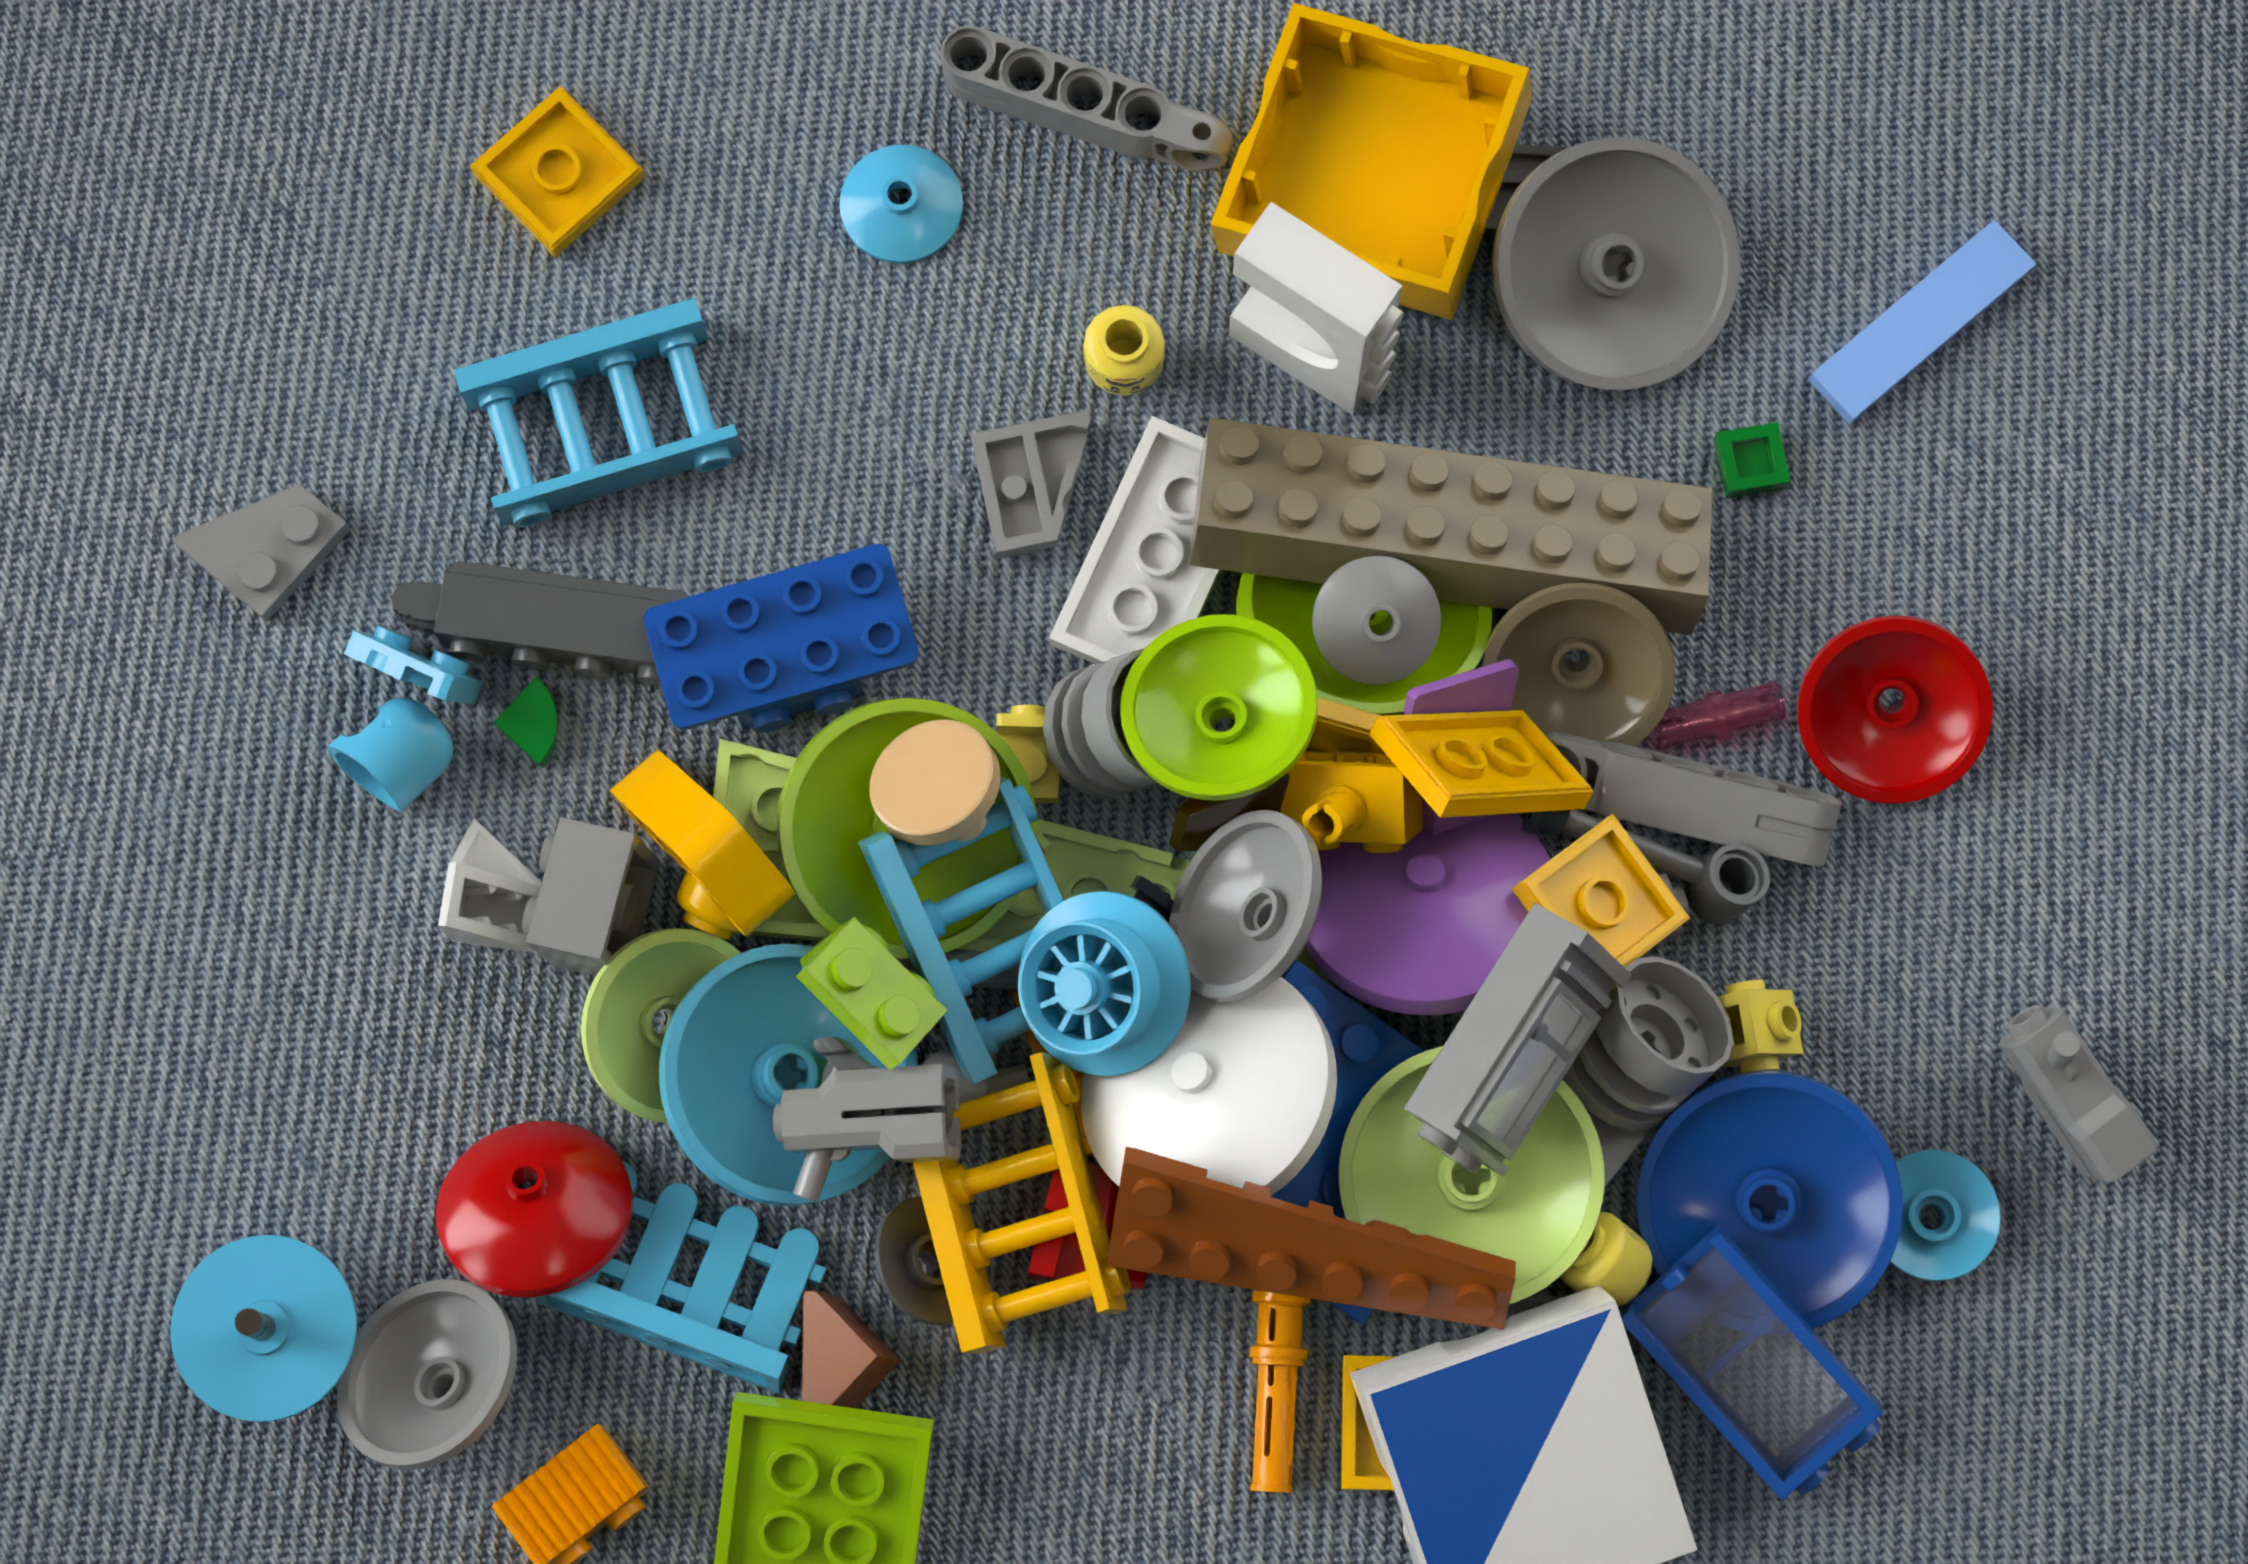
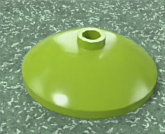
(1210, 673)

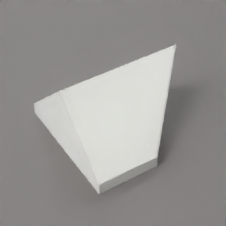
(486, 893)

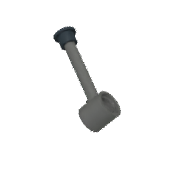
(1704, 888)

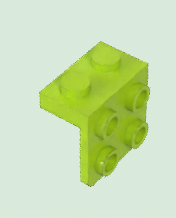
(871, 991)

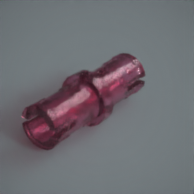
(1720, 715)

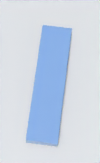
(1922, 322)

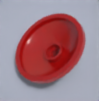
(1902, 748)
(540, 1235)

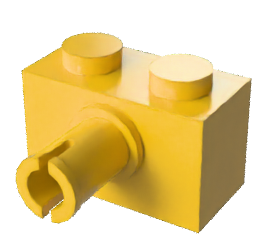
(1353, 800)

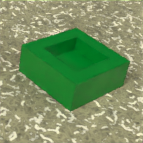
(1751, 460)

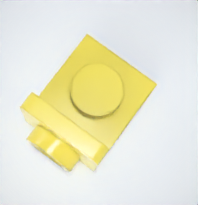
(1025, 736)

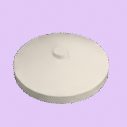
(1232, 1094)

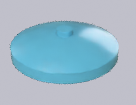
(725, 1067)

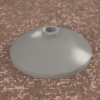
(1247, 904)
(407, 1360)

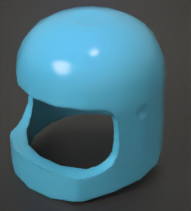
(396, 752)

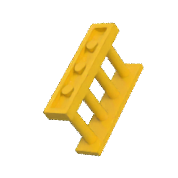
(967, 1250)

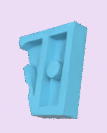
(442, 674)

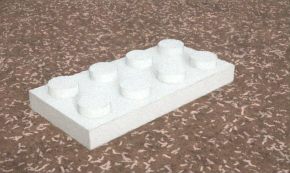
(1139, 562)

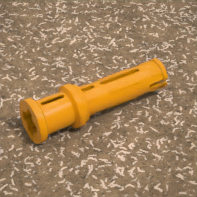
(1278, 1356)

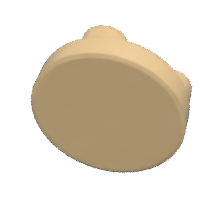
(935, 783)

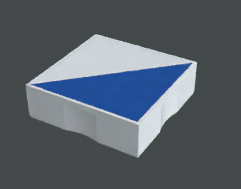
(1527, 1444)

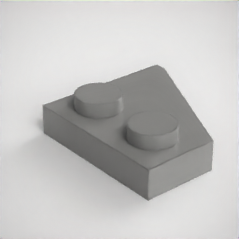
(265, 547)

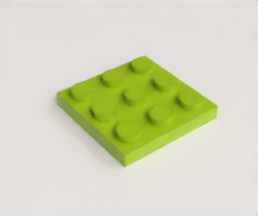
(821, 1484)

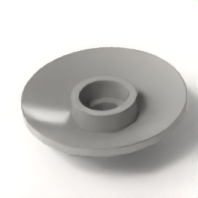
(1344, 613)

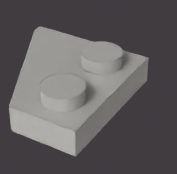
(1030, 479)

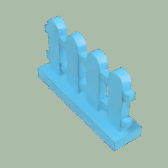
(696, 1331)

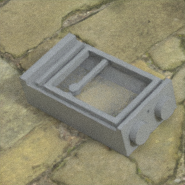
(1515, 1042)

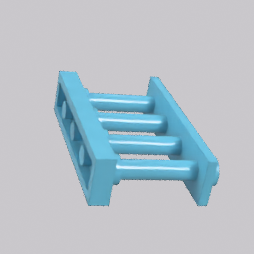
(555, 370)
(925, 921)

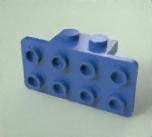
(782, 642)

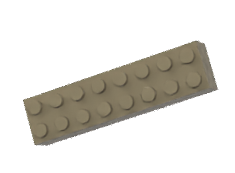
(1468, 522)

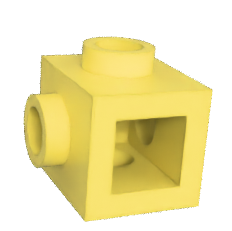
(1762, 1026)

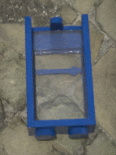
(1752, 1364)

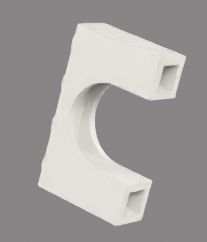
(1316, 310)

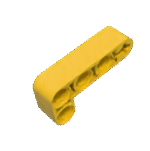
(703, 841)

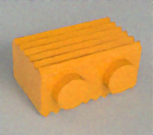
(573, 1499)

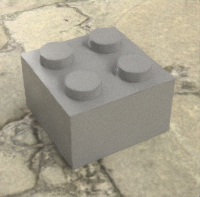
(589, 895)

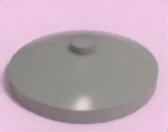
(1616, 264)

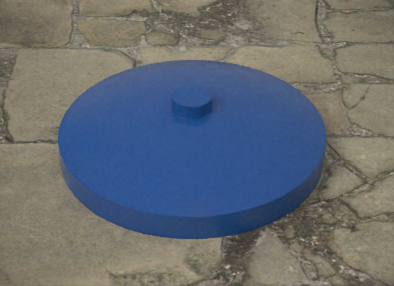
(1788, 1176)

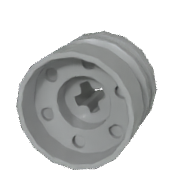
(1087, 731)
(1651, 1046)

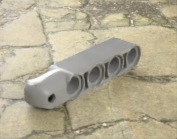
(1121, 98)
(1703, 799)

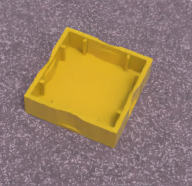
(1379, 150)

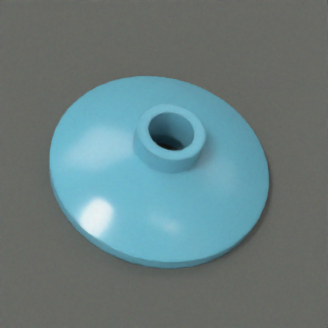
(905, 230)
(1966, 1210)

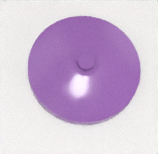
(1423, 921)

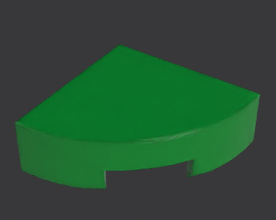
(531, 722)

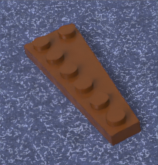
(1212, 1232)

